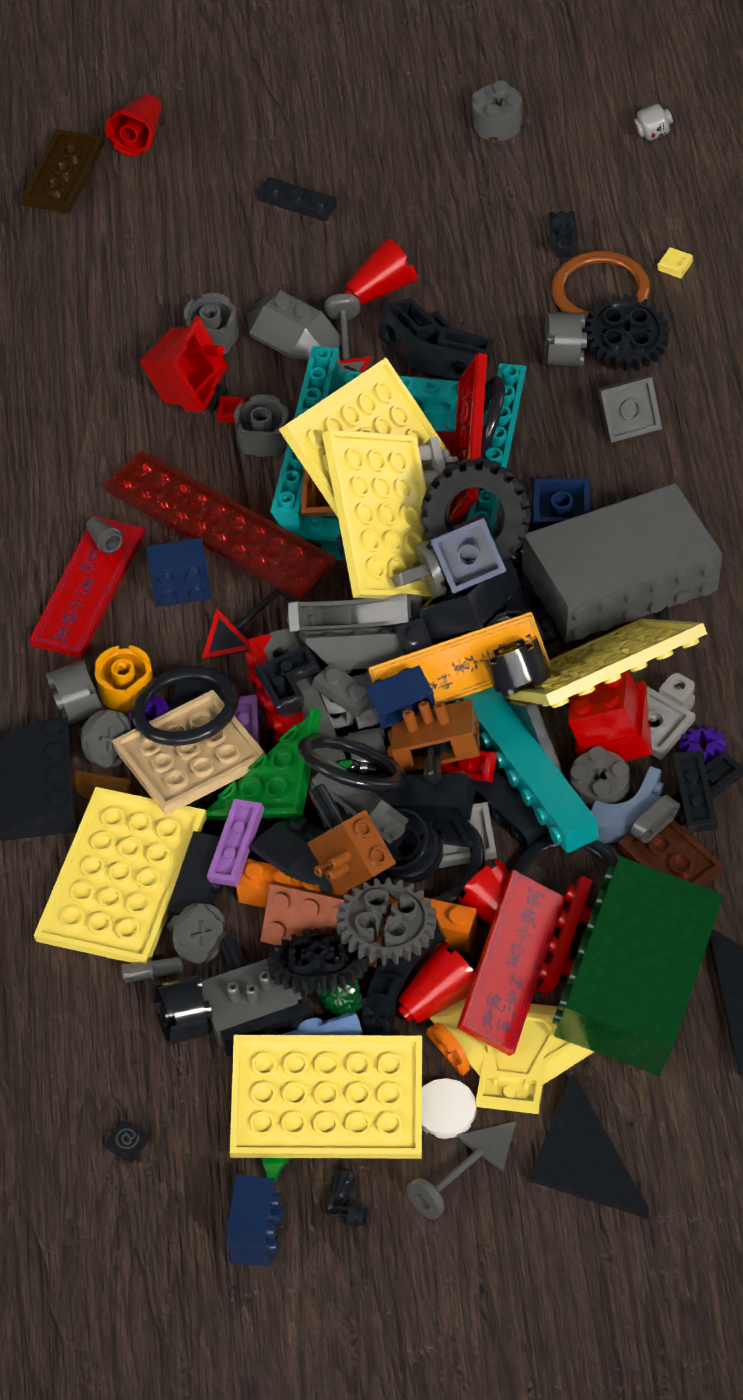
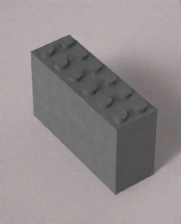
(621, 562)

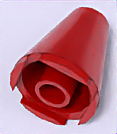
(134, 125)
(381, 273)
(485, 891)
(437, 986)

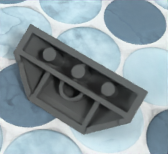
(290, 326)
(354, 647)

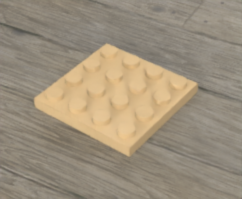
(188, 772)

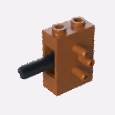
(435, 737)
(350, 848)

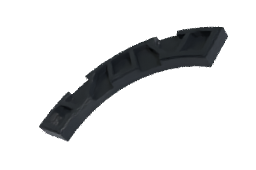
(386, 988)

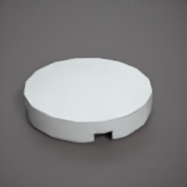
(447, 1108)

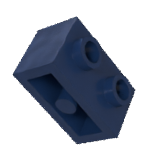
(399, 693)

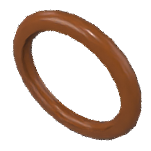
(592, 257)

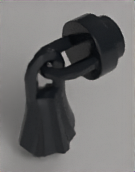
(341, 1186)

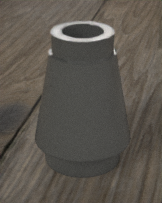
(104, 535)

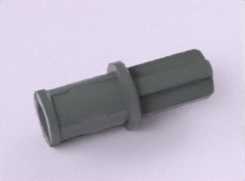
(145, 971)

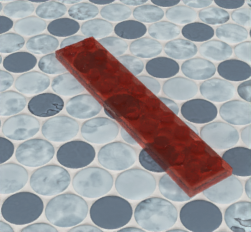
(221, 523)

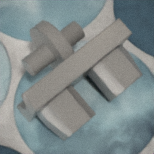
(435, 459)

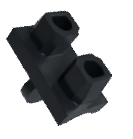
(563, 233)

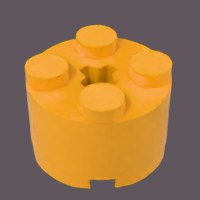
(121, 676)

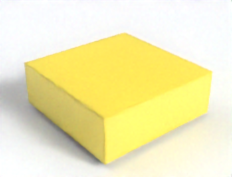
(675, 262)

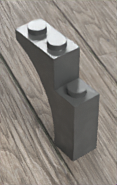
(353, 613)
(385, 818)

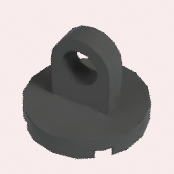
(429, 570)
(97, 737)
(198, 932)

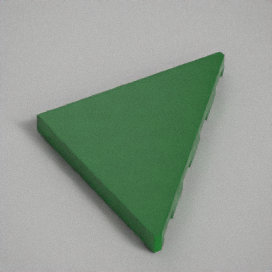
(275, 778)

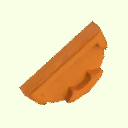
(449, 1047)

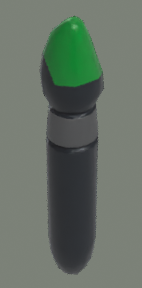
(362, 767)

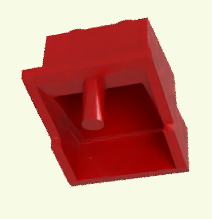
(185, 366)
(613, 718)

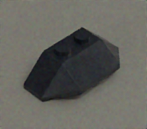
(287, 850)

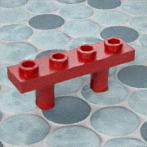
(558, 959)

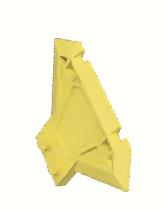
(517, 1079)

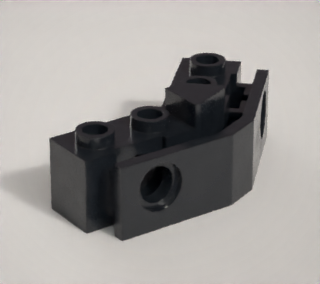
(426, 344)

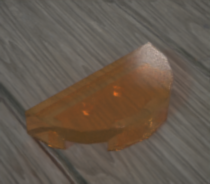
(86, 783)

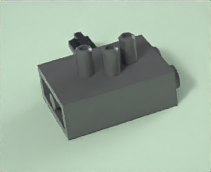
(243, 991)

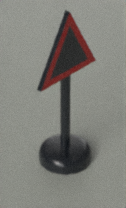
(225, 637)

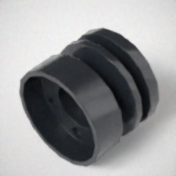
(423, 857)

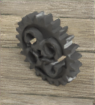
(368, 912)

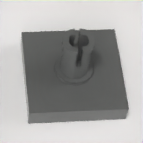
(630, 408)

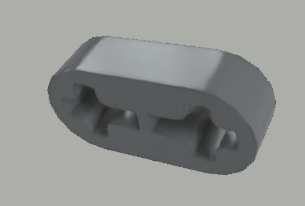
(655, 819)

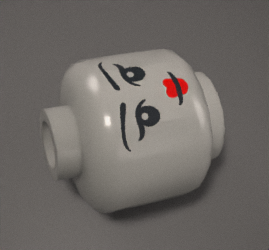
(653, 122)

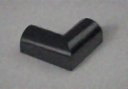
(280, 678)

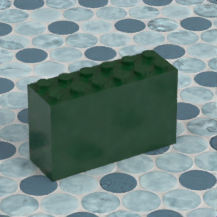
(636, 965)

